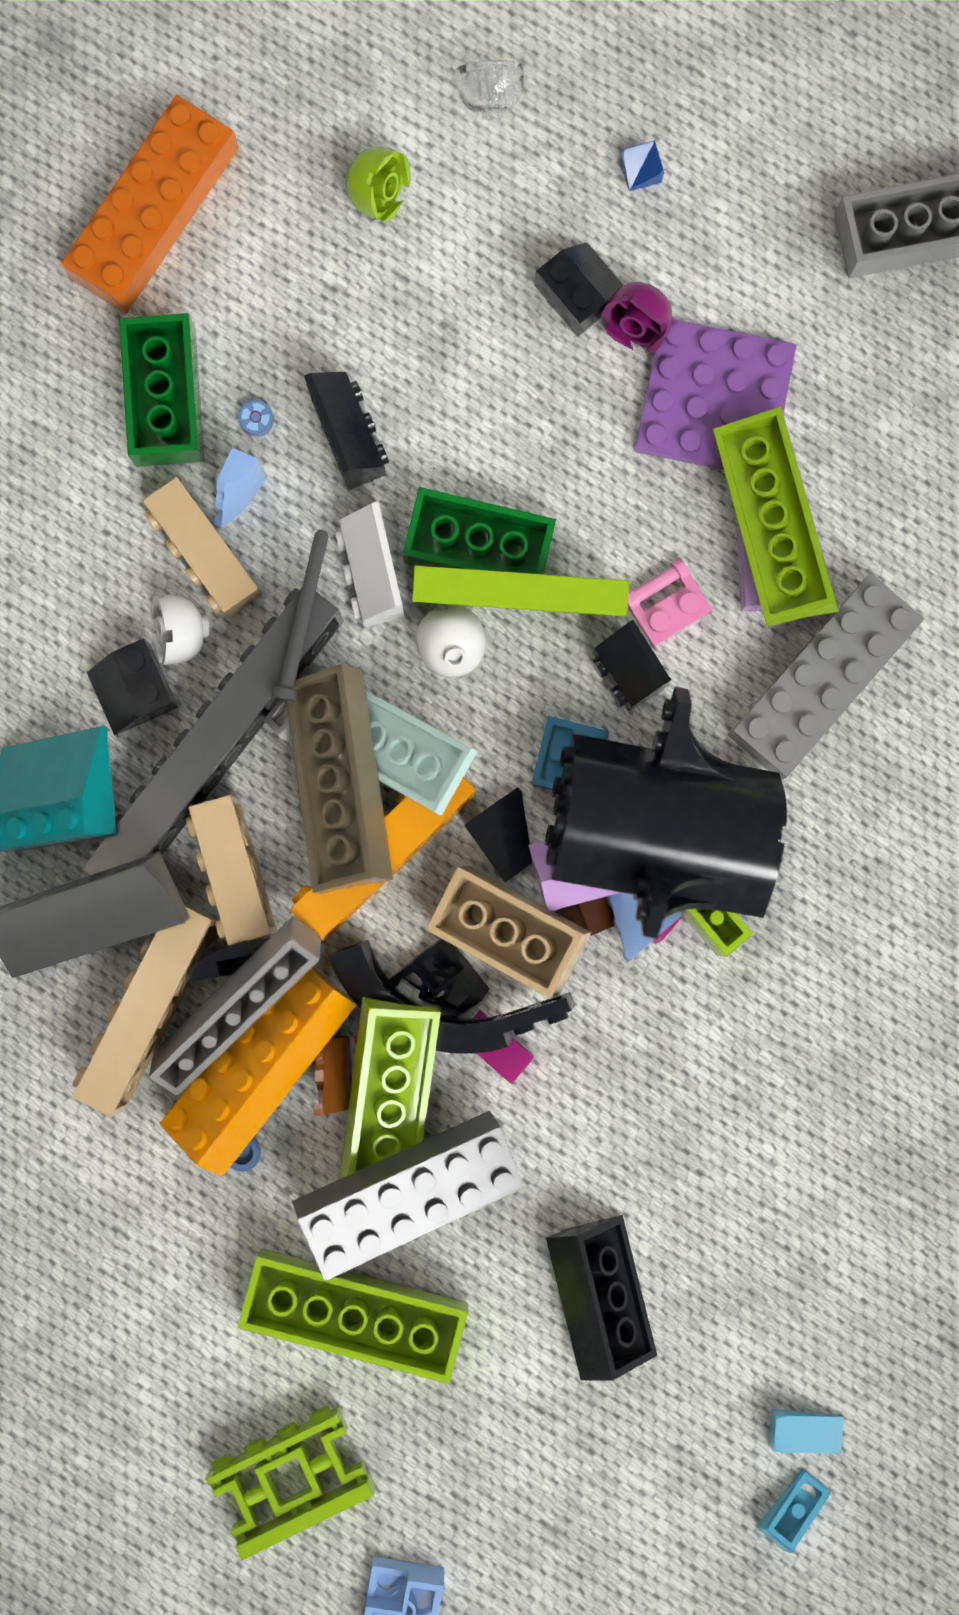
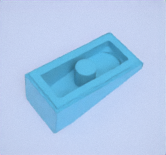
(805, 1432)
(793, 1512)

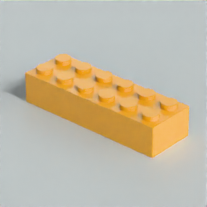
(407, 830)
(255, 1073)

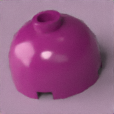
(638, 315)

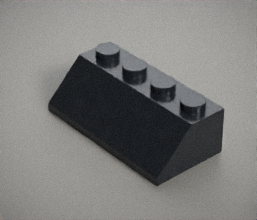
(601, 1299)

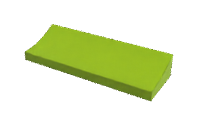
(775, 518)
(520, 591)
(389, 1082)

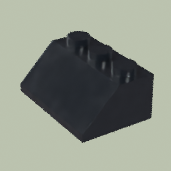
(347, 427)

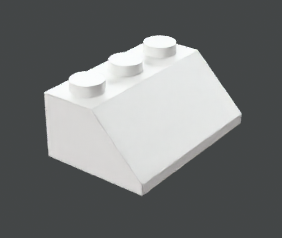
(370, 566)

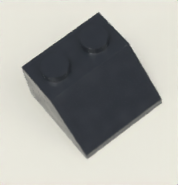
(577, 285)
(630, 666)
(131, 686)

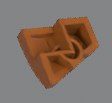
(333, 1076)

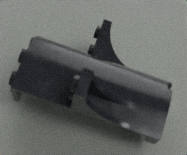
(667, 823)

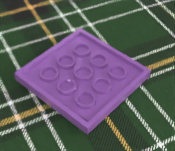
(707, 381)

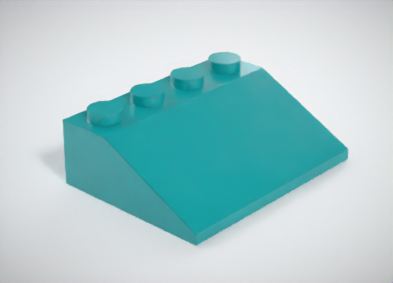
(56, 791)

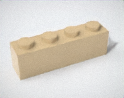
(202, 548)

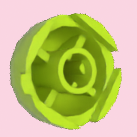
(376, 177)

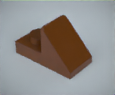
(591, 915)

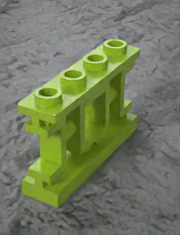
(302, 1509)

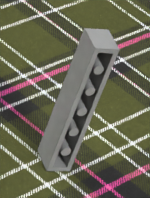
(235, 1005)

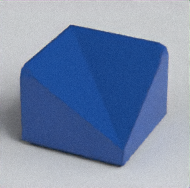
(642, 165)

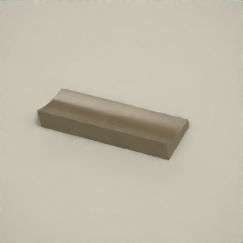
(338, 780)

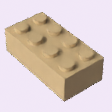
(232, 870)
(508, 931)

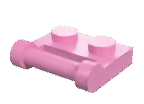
(674, 611)

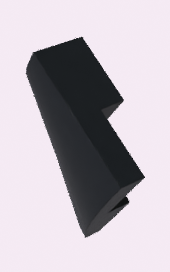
(503, 835)
(225, 961)
(444, 978)

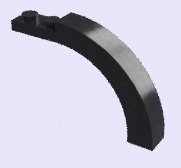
(364, 977)

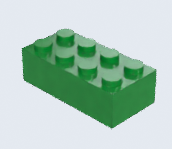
(161, 390)
(475, 535)

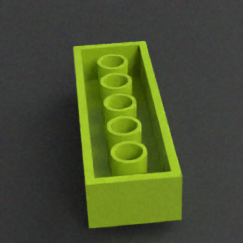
(354, 1316)

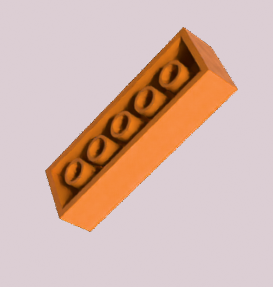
(150, 204)

